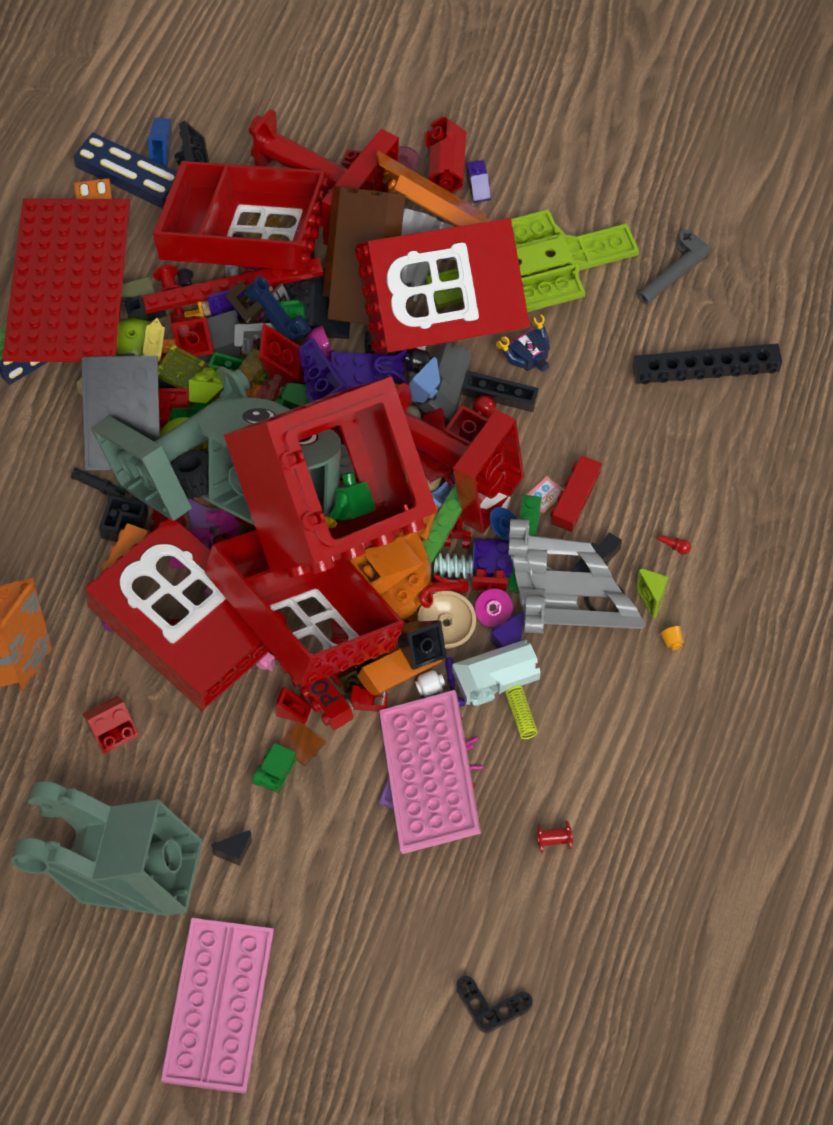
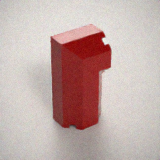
(447, 154)

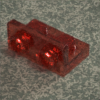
(270, 388)

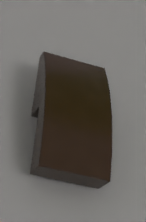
(350, 676)

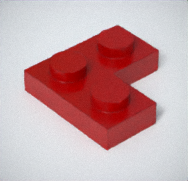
(172, 398)

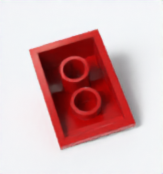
(279, 355)

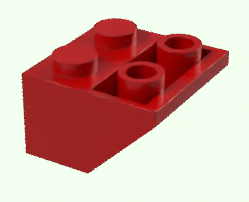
(110, 724)

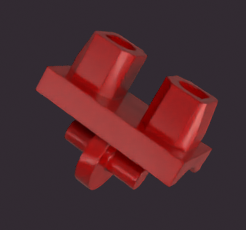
(483, 583)

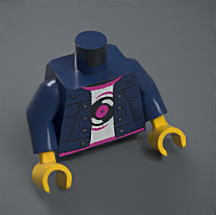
(529, 349)

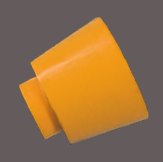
(673, 637)

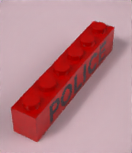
(325, 700)

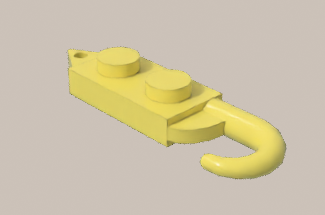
(153, 339)

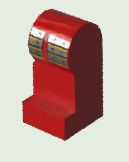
(365, 701)

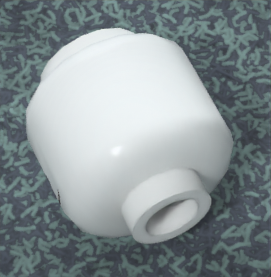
(430, 683)

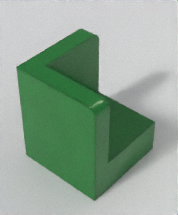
(293, 308)

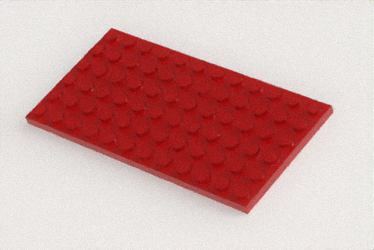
(67, 280)

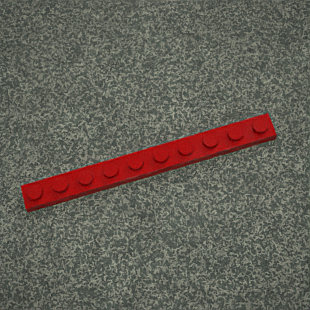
(199, 292)

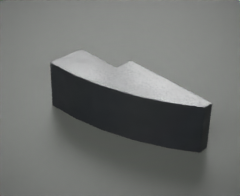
(606, 550)

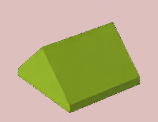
(651, 589)

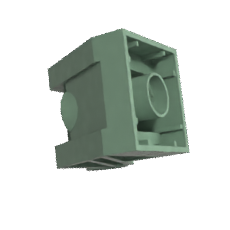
(121, 854)

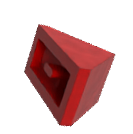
(292, 707)

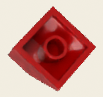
(193, 335)

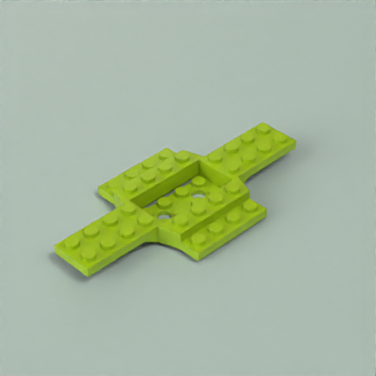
(533, 238)

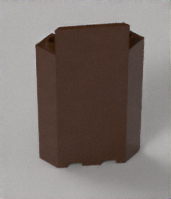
(355, 219)

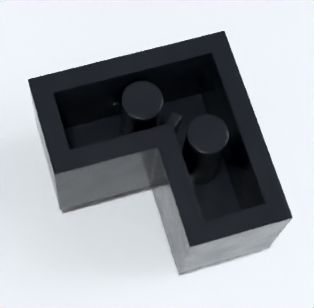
(120, 512)

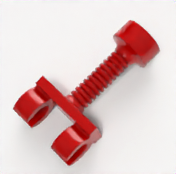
(459, 534)

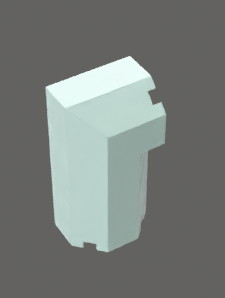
(496, 672)

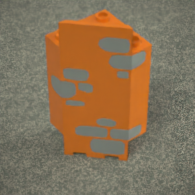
(22, 633)

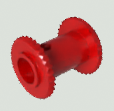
(165, 275)
(554, 836)

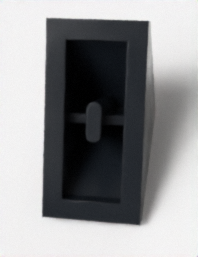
(233, 848)

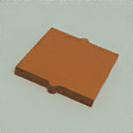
(303, 742)

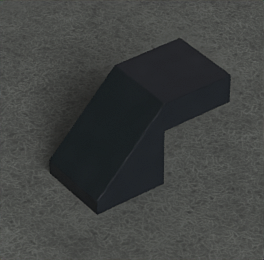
(136, 309)

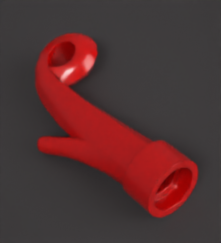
(457, 585)

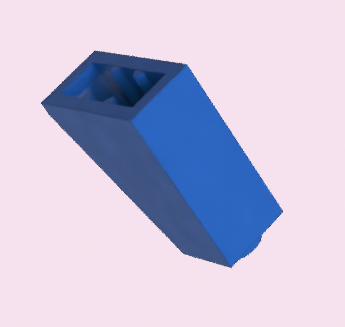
(160, 140)

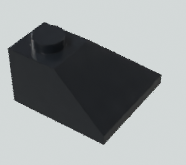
(422, 643)

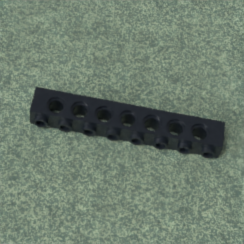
(698, 360)

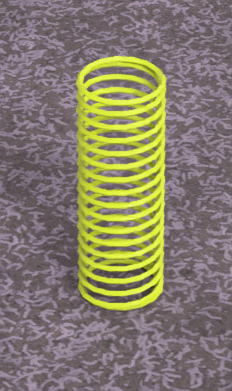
(519, 712)

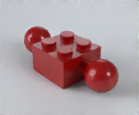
(468, 423)

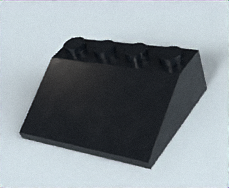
(317, 308)

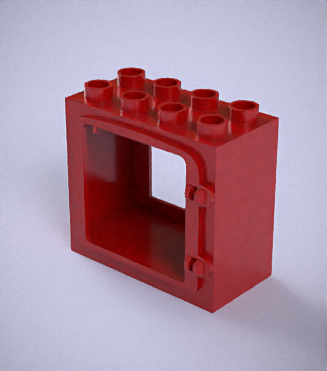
(283, 493)

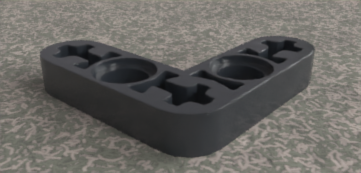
(487, 1012)

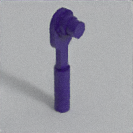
(449, 661)

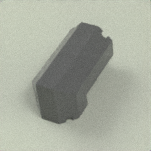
(452, 368)

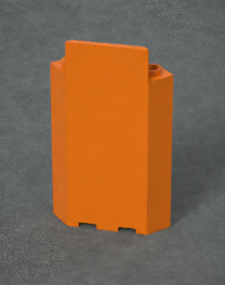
(428, 194)

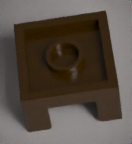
(246, 307)

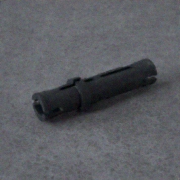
(106, 487)

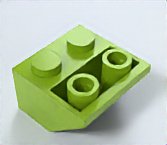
(205, 386)

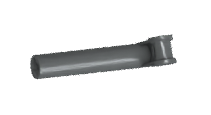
(694, 252)

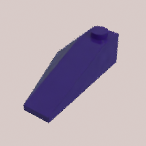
(319, 372)

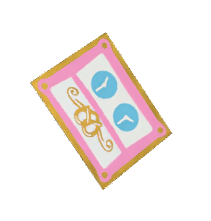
(548, 490)

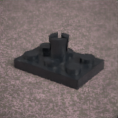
(193, 145)

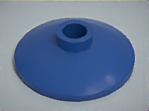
(500, 521)

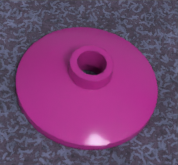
(502, 610)

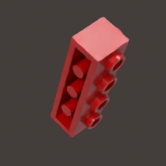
(576, 493)

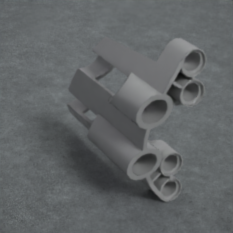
(552, 595)

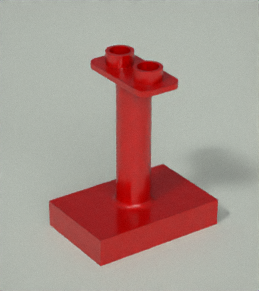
(362, 174)
(480, 470)

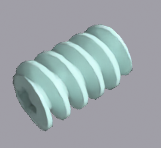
(453, 565)

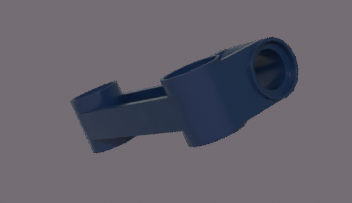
(291, 329)

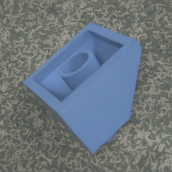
(425, 383)

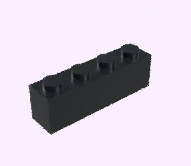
(501, 390)

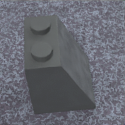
(223, 335)

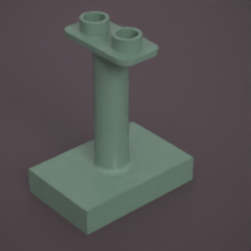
(145, 464)

